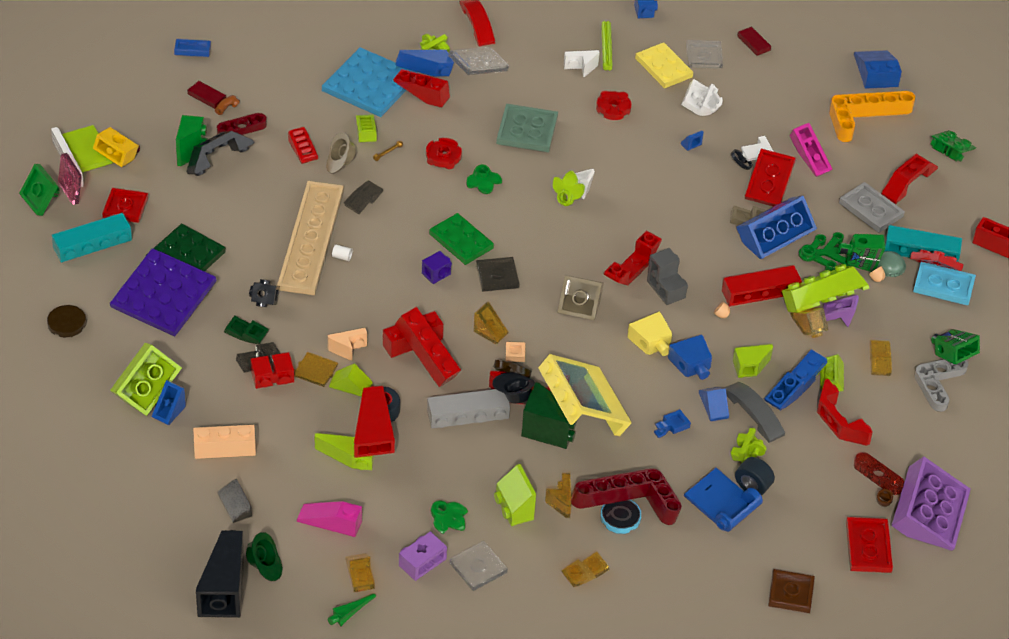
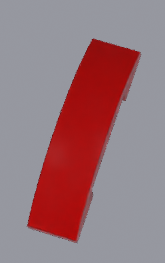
(479, 20)

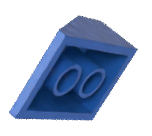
(878, 69)

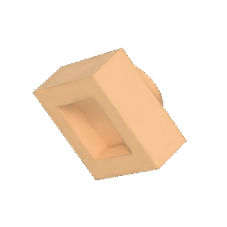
(515, 351)

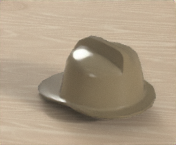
(341, 153)

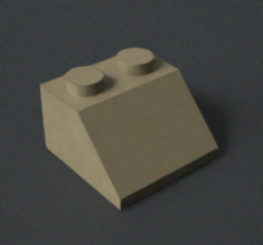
(580, 297)

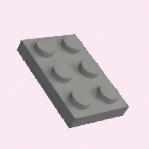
(871, 207)

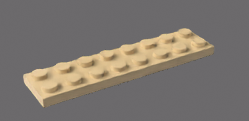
(310, 238)

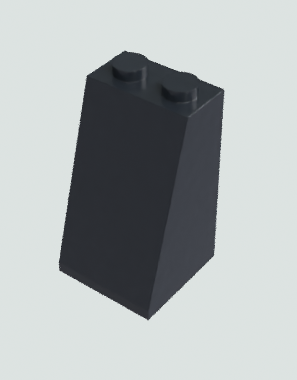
(222, 579)

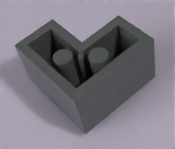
(664, 276)

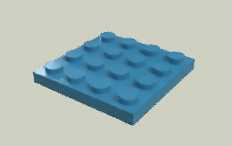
(366, 82)

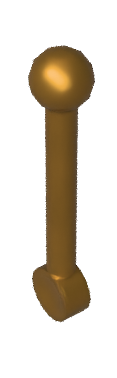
(376, 157)

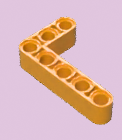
(847, 106)

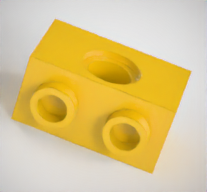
(115, 147)

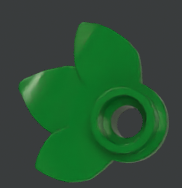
(483, 179)
(450, 517)

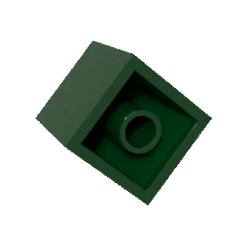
(545, 420)

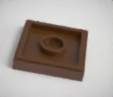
(791, 591)

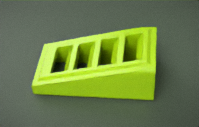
(366, 128)

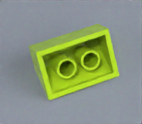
(145, 378)

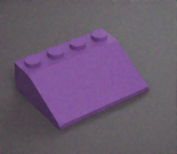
(931, 505)

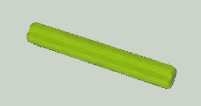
(606, 45)

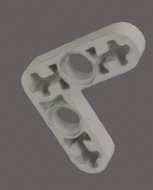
(926, 377)

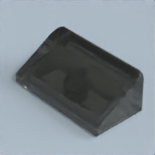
(235, 501)

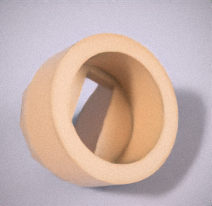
(878, 274)
(722, 310)

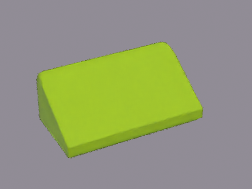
(833, 371)

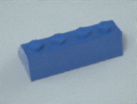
(777, 227)

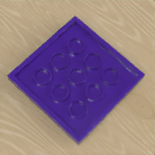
(163, 292)

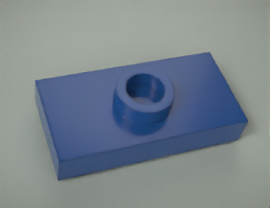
(192, 47)

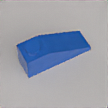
(426, 61)

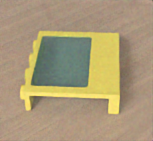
(583, 390)

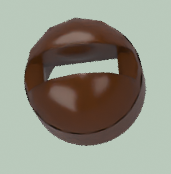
(886, 495)

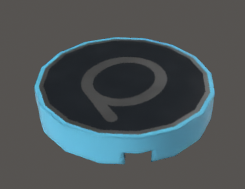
(621, 516)

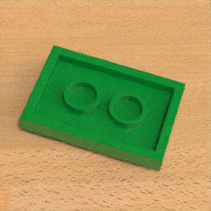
(461, 238)

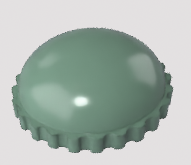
(892, 264)

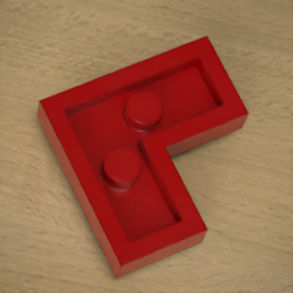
(937, 258)

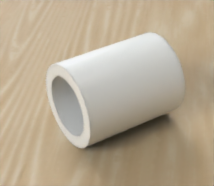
(342, 252)

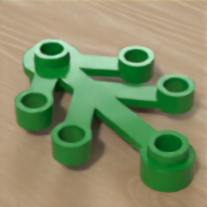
(811, 253)

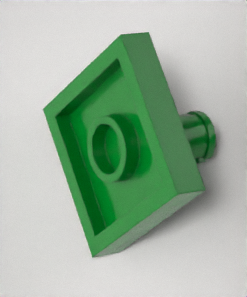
(39, 189)

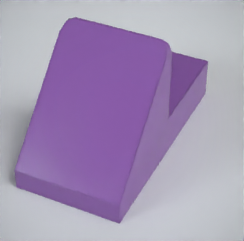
(842, 309)

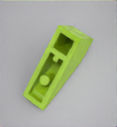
(342, 449)

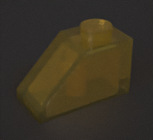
(811, 321)

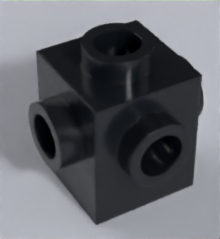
(271, 293)

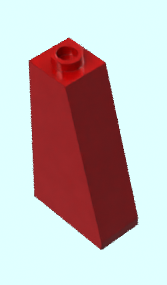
(374, 427)

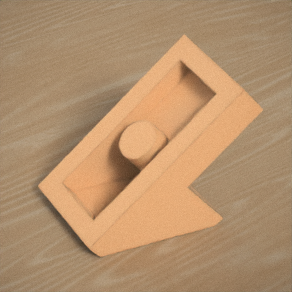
(344, 342)

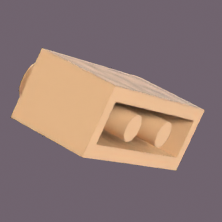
(224, 441)

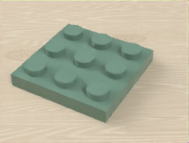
(527, 127)

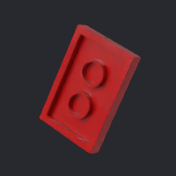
(770, 178)
(869, 545)

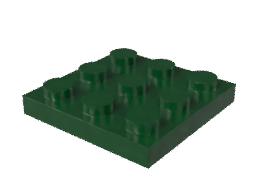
(191, 247)

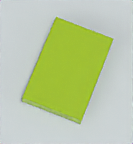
(81, 146)

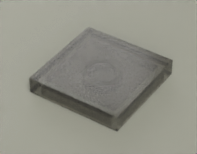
(497, 274)

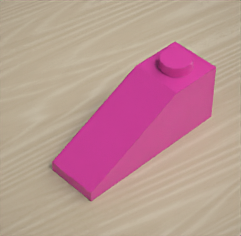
(810, 149)
(332, 516)

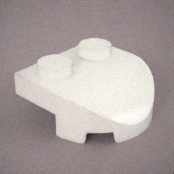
(702, 99)

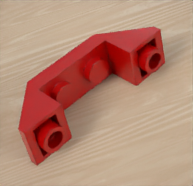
(898, 184)
(636, 262)
(854, 432)

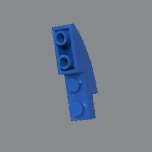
(797, 381)

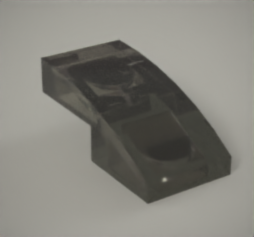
(362, 196)
(261, 350)

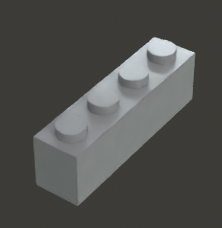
(467, 408)

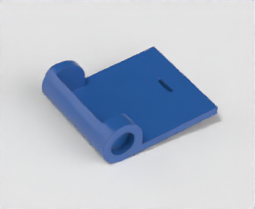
(723, 500)

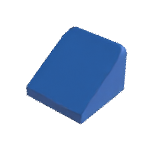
(692, 141)

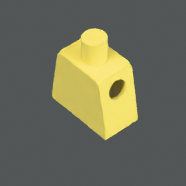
(651, 334)

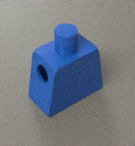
(691, 357)

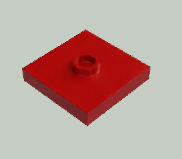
(127, 202)

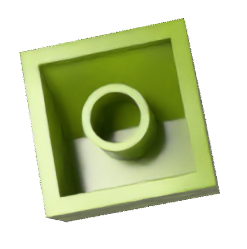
(516, 496)

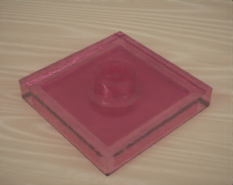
(69, 178)

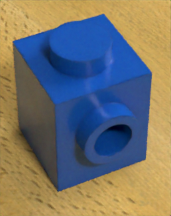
(645, 8)

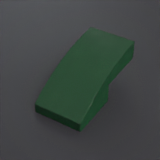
(245, 331)

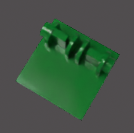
(951, 144)

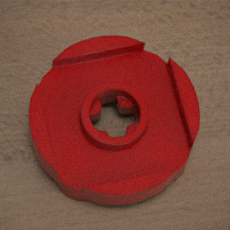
(610, 98)
(450, 159)

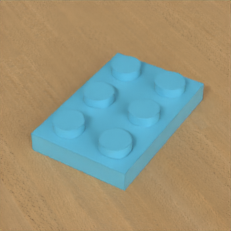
(944, 283)

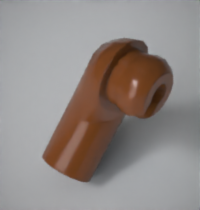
(231, 100)

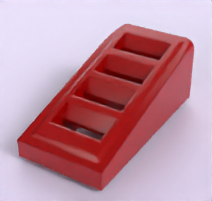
(301, 135)

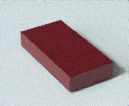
(754, 41)
(206, 94)

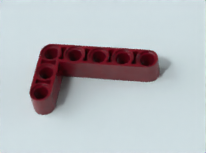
(628, 486)

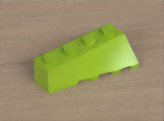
(823, 288)

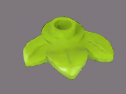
(570, 186)

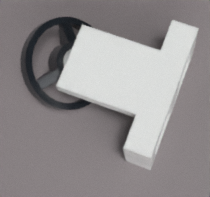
(750, 152)

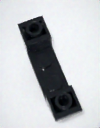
(198, 159)

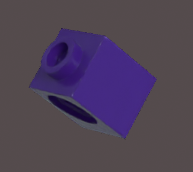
(436, 267)

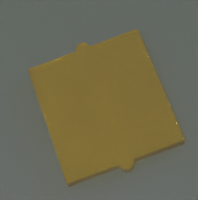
(315, 369)

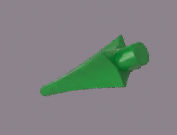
(344, 612)

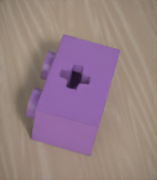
(422, 555)

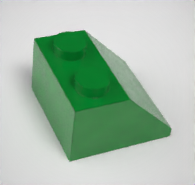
(190, 133)

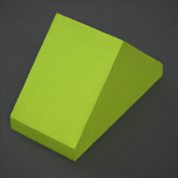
(350, 380)

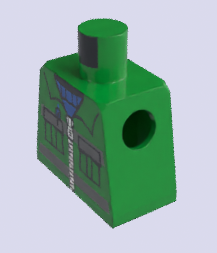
(863, 251)
(956, 345)

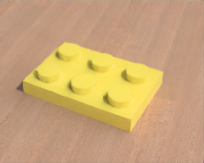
(664, 65)

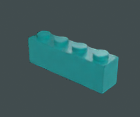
(91, 237)
(907, 240)

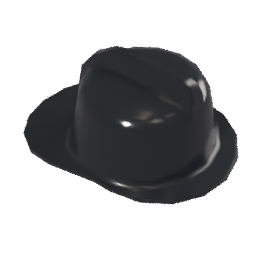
(514, 386)

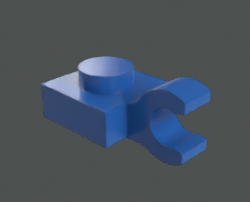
(672, 422)

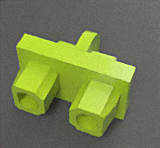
(433, 43)
(749, 446)

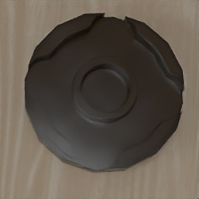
(66, 321)
(510, 367)

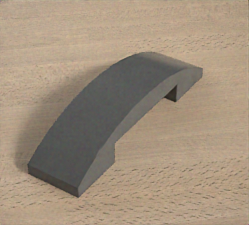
(758, 409)

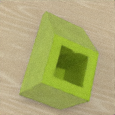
(751, 359)

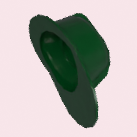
(264, 556)

